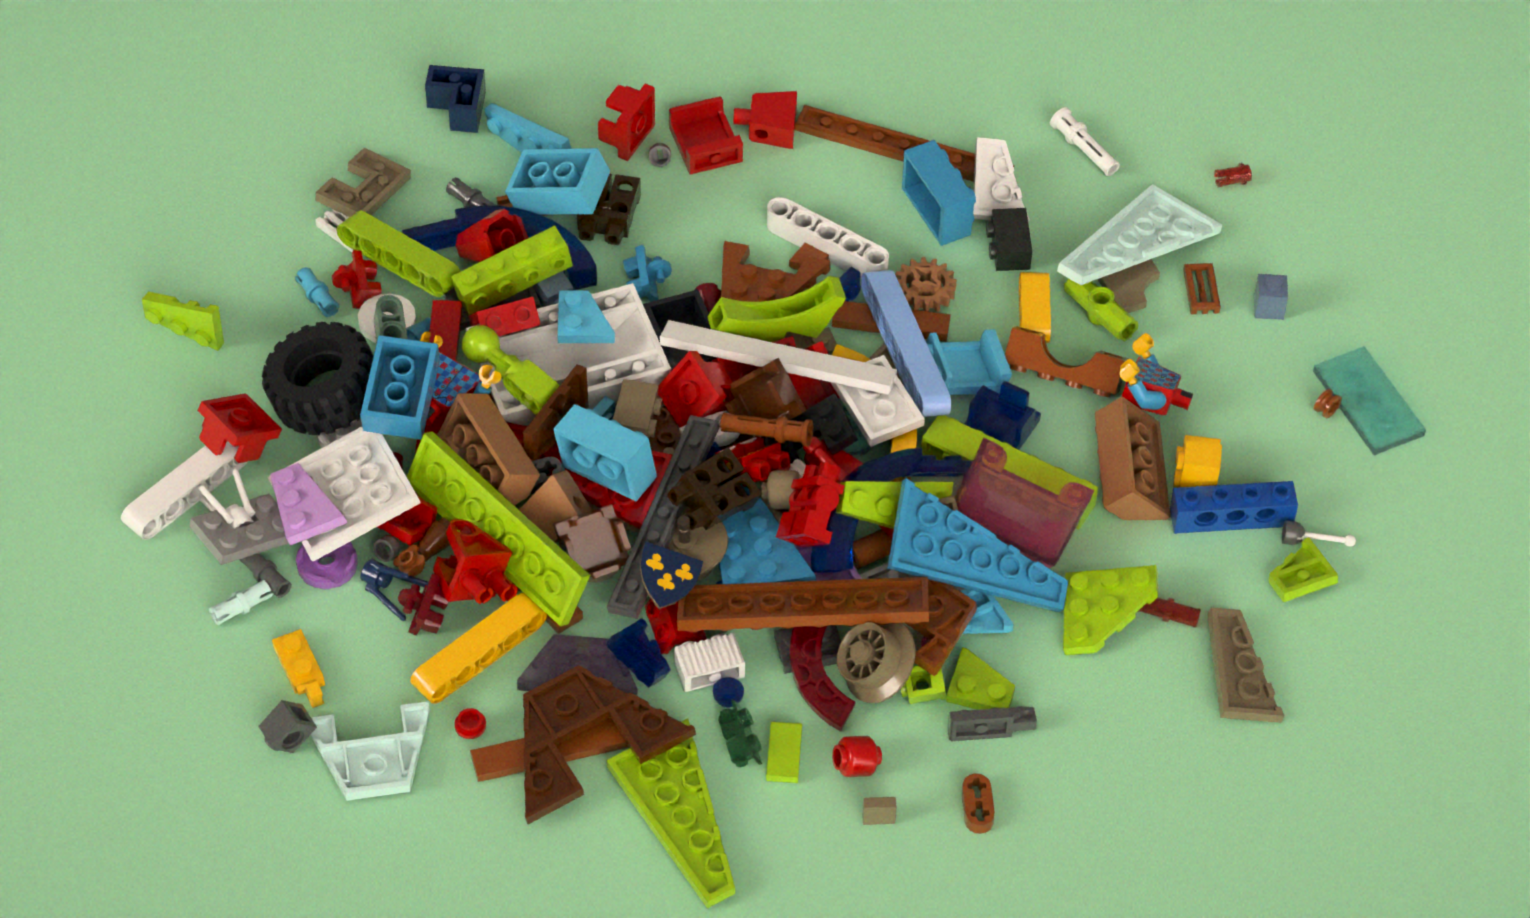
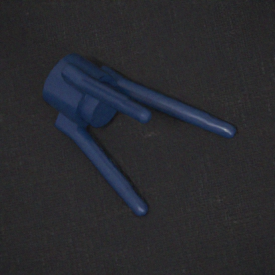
(380, 575)

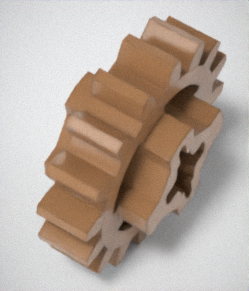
(925, 284)

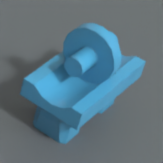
(648, 271)

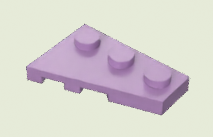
(303, 505)

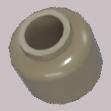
(778, 488)

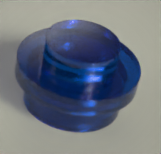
(727, 690)

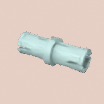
(240, 602)

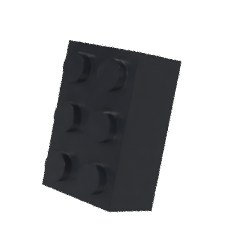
(681, 308)

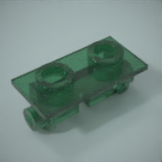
(745, 745)

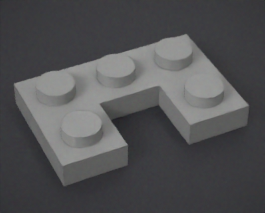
(231, 543)

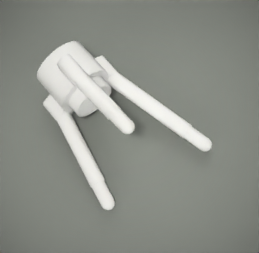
(233, 515)

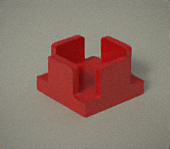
(633, 123)
(694, 388)
(238, 422)

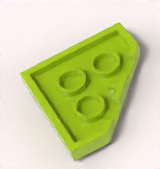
(1104, 603)

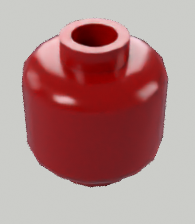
(856, 756)

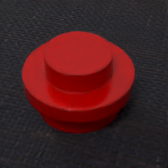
(470, 723)

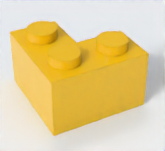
(1197, 462)

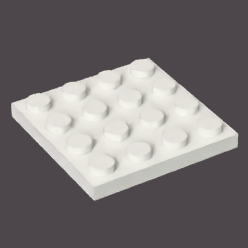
(361, 482)

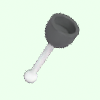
(1295, 533)

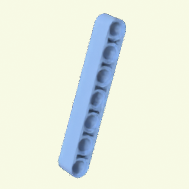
(905, 343)

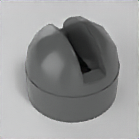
(653, 155)
(380, 551)

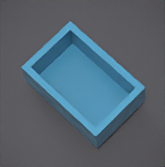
(938, 192)

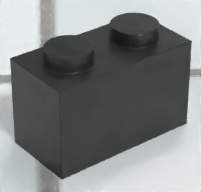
(1010, 239)

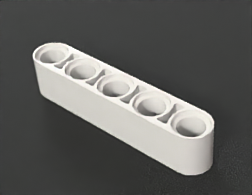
(843, 246)
(179, 491)

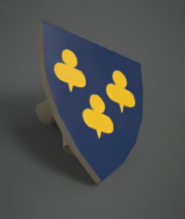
(667, 574)

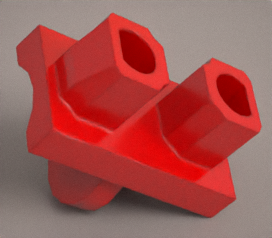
(354, 279)

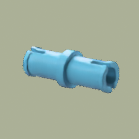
(317, 292)

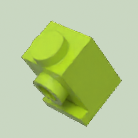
(935, 688)

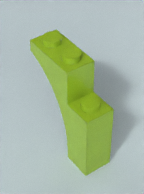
(771, 320)

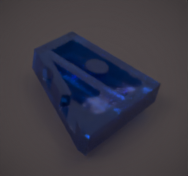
(639, 653)

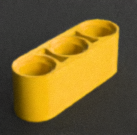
(1035, 302)

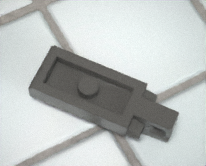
(990, 723)

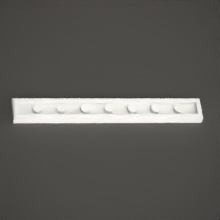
(793, 359)

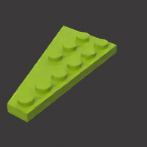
(679, 811)

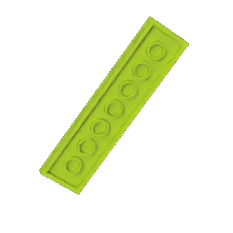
(462, 493)

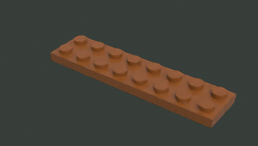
(804, 604)

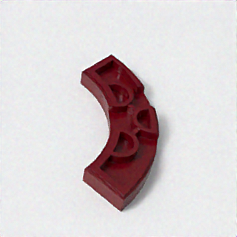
(812, 680)

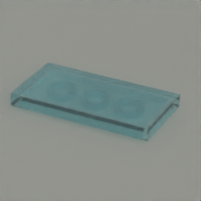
(1369, 400)

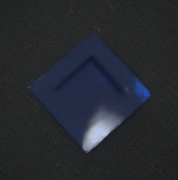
(851, 283)

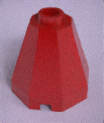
(490, 236)

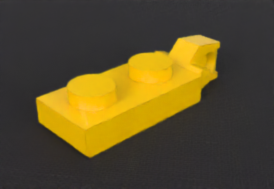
(300, 666)

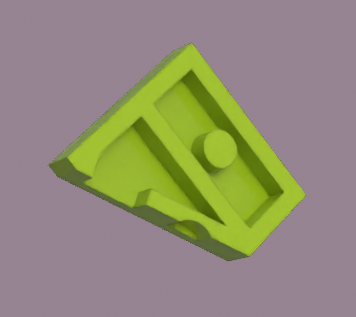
(1302, 573)
(978, 684)

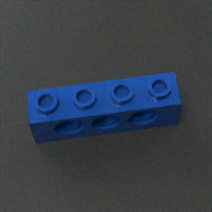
(1233, 506)

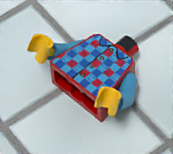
(455, 379)
(1149, 384)

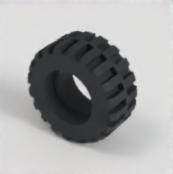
(306, 356)

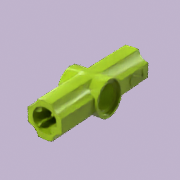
(1102, 308)

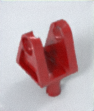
(476, 568)

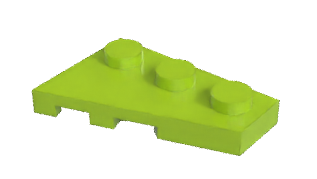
(185, 319)

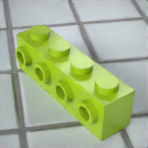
(512, 270)

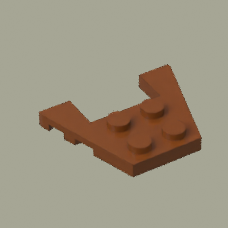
(762, 284)
(948, 618)

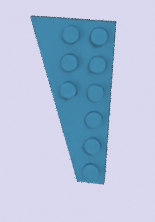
(960, 552)
(756, 553)

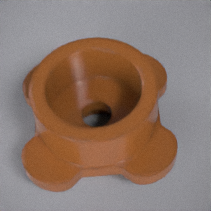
(410, 561)

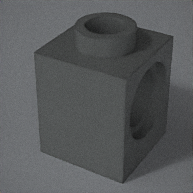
(287, 726)

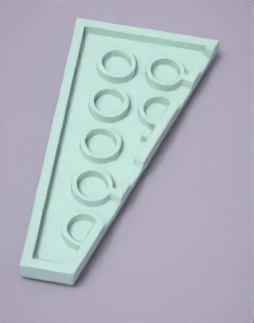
(1139, 232)

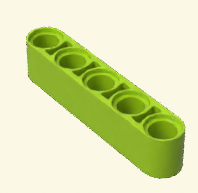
(398, 253)

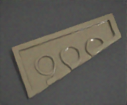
(1238, 671)

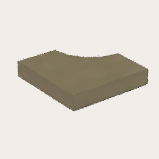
(1130, 285)

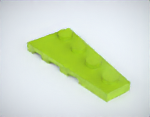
(879, 500)

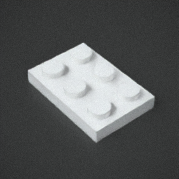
(880, 414)

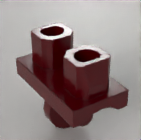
(424, 617)

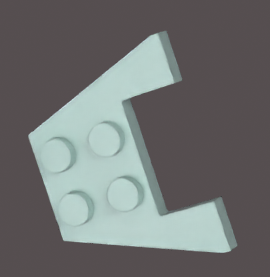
(376, 763)

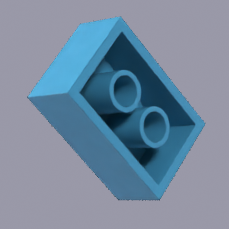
(400, 387)

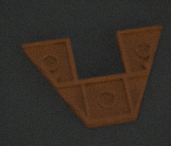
(571, 706)

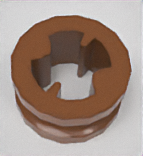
(1327, 403)

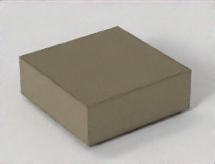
(879, 810)

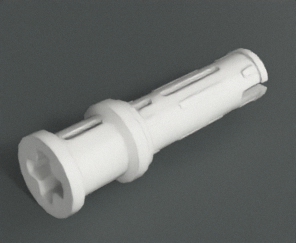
(1076, 133)

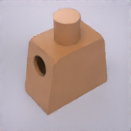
(555, 501)

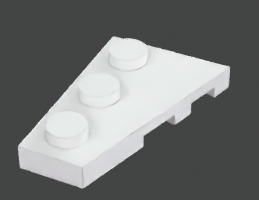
(994, 179)

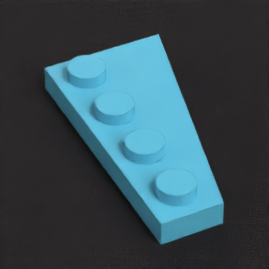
(522, 132)

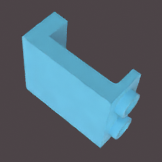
(971, 364)

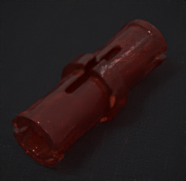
(1172, 611)

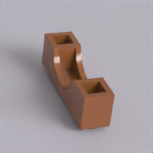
(1029, 351)

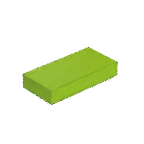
(784, 752)

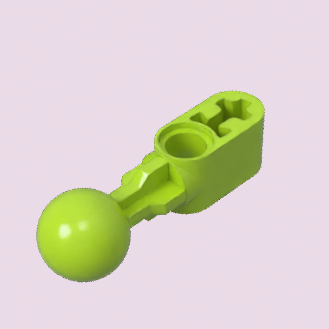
(521, 378)

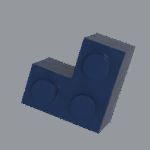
(460, 92)

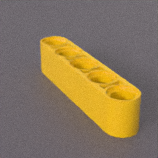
(478, 648)

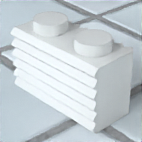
(707, 661)

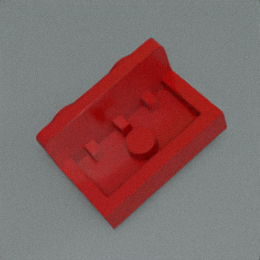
(411, 524)
(665, 627)

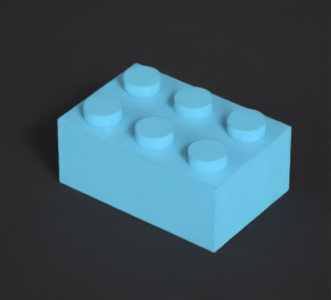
(558, 181)
(605, 452)

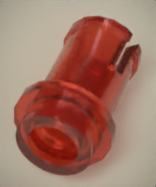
(1233, 175)

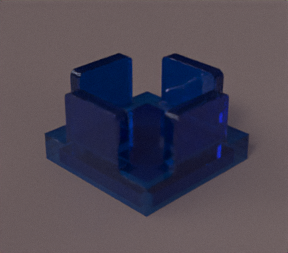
(1003, 414)

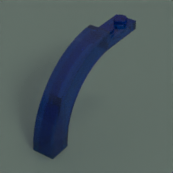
(445, 232)
(905, 463)

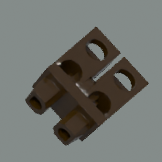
(613, 211)
(714, 491)

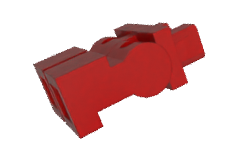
(811, 506)

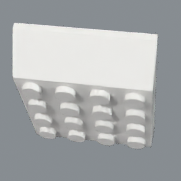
(632, 357)

